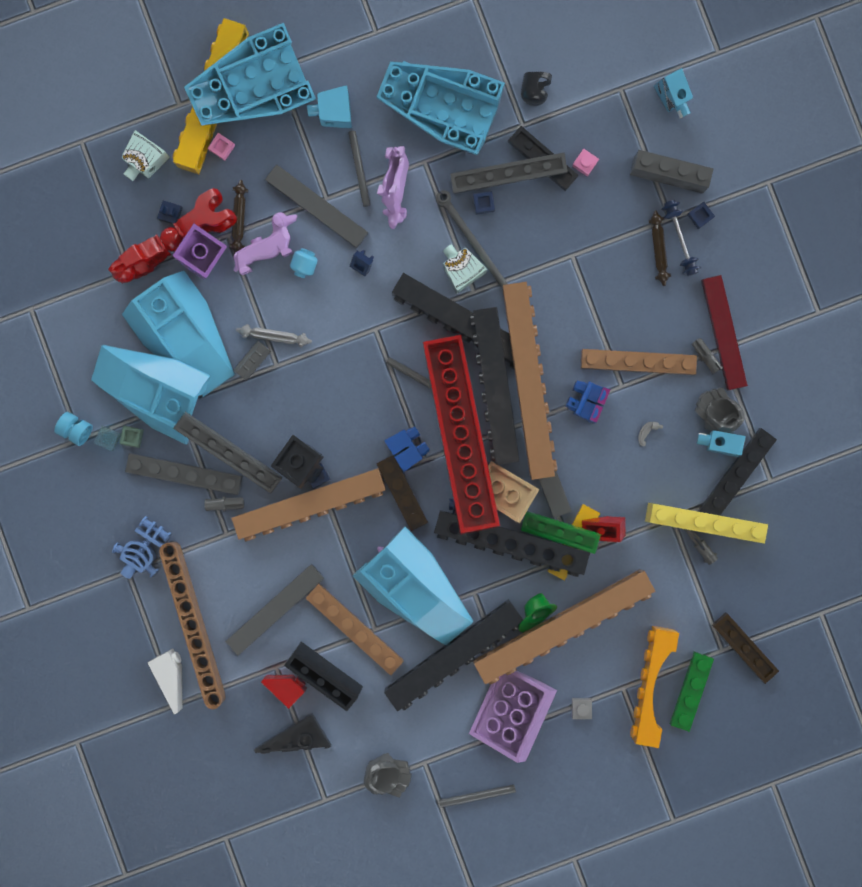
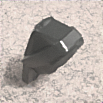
(719, 411)
(387, 776)

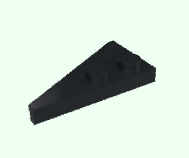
(302, 735)

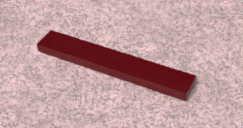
(724, 332)

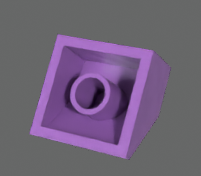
(199, 251)

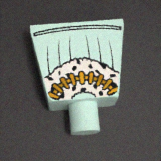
(143, 157)
(462, 268)

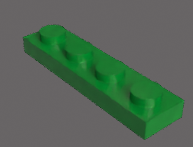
(561, 532)
(691, 691)

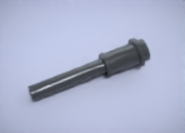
(708, 555)

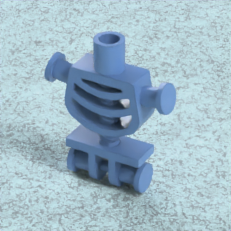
(134, 562)

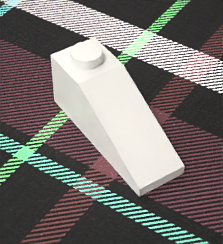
(168, 673)

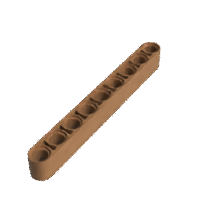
(189, 633)

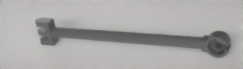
(470, 237)

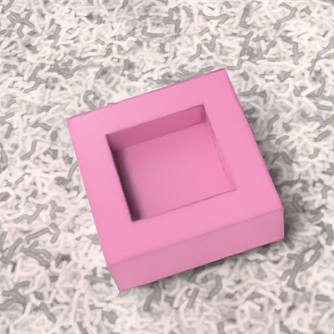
(221, 146)
(585, 162)

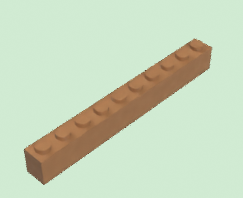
(528, 380)
(563, 626)

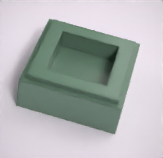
(131, 436)

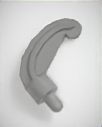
(645, 431)

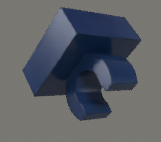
(169, 212)
(361, 262)

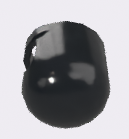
(532, 90)

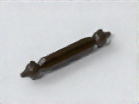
(239, 210)
(659, 248)

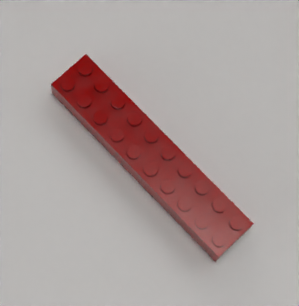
(461, 434)

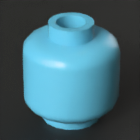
(303, 263)

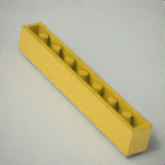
(197, 138)

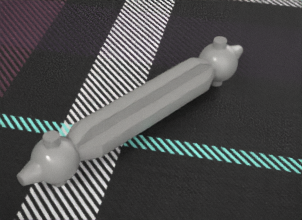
(273, 335)

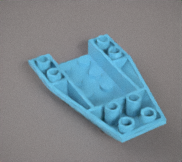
(251, 81)
(443, 101)
(178, 325)
(150, 386)
(415, 588)

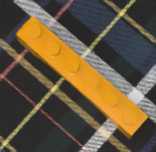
(661, 643)

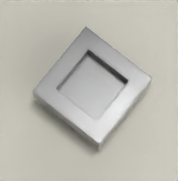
(581, 708)

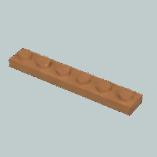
(638, 361)
(355, 629)

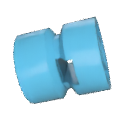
(71, 427)

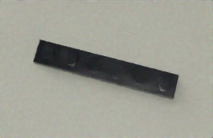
(738, 473)

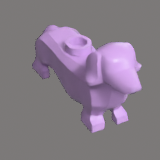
(393, 185)
(266, 248)

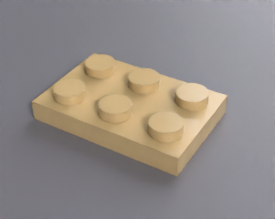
(510, 492)

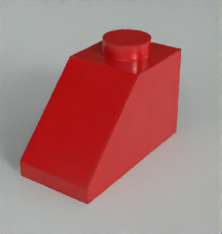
(611, 528)
(285, 687)

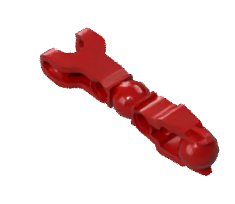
(142, 258)

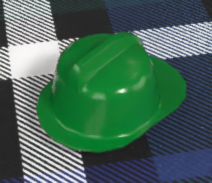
(536, 611)

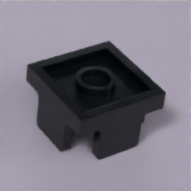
(298, 462)

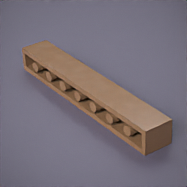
(308, 504)

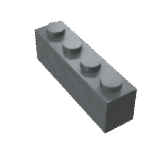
(671, 171)

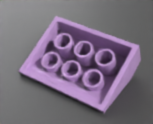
(513, 714)

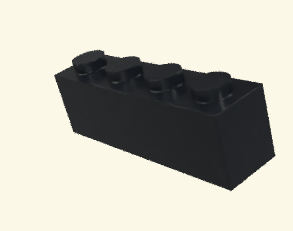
(324, 676)

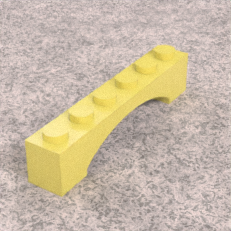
(706, 523)

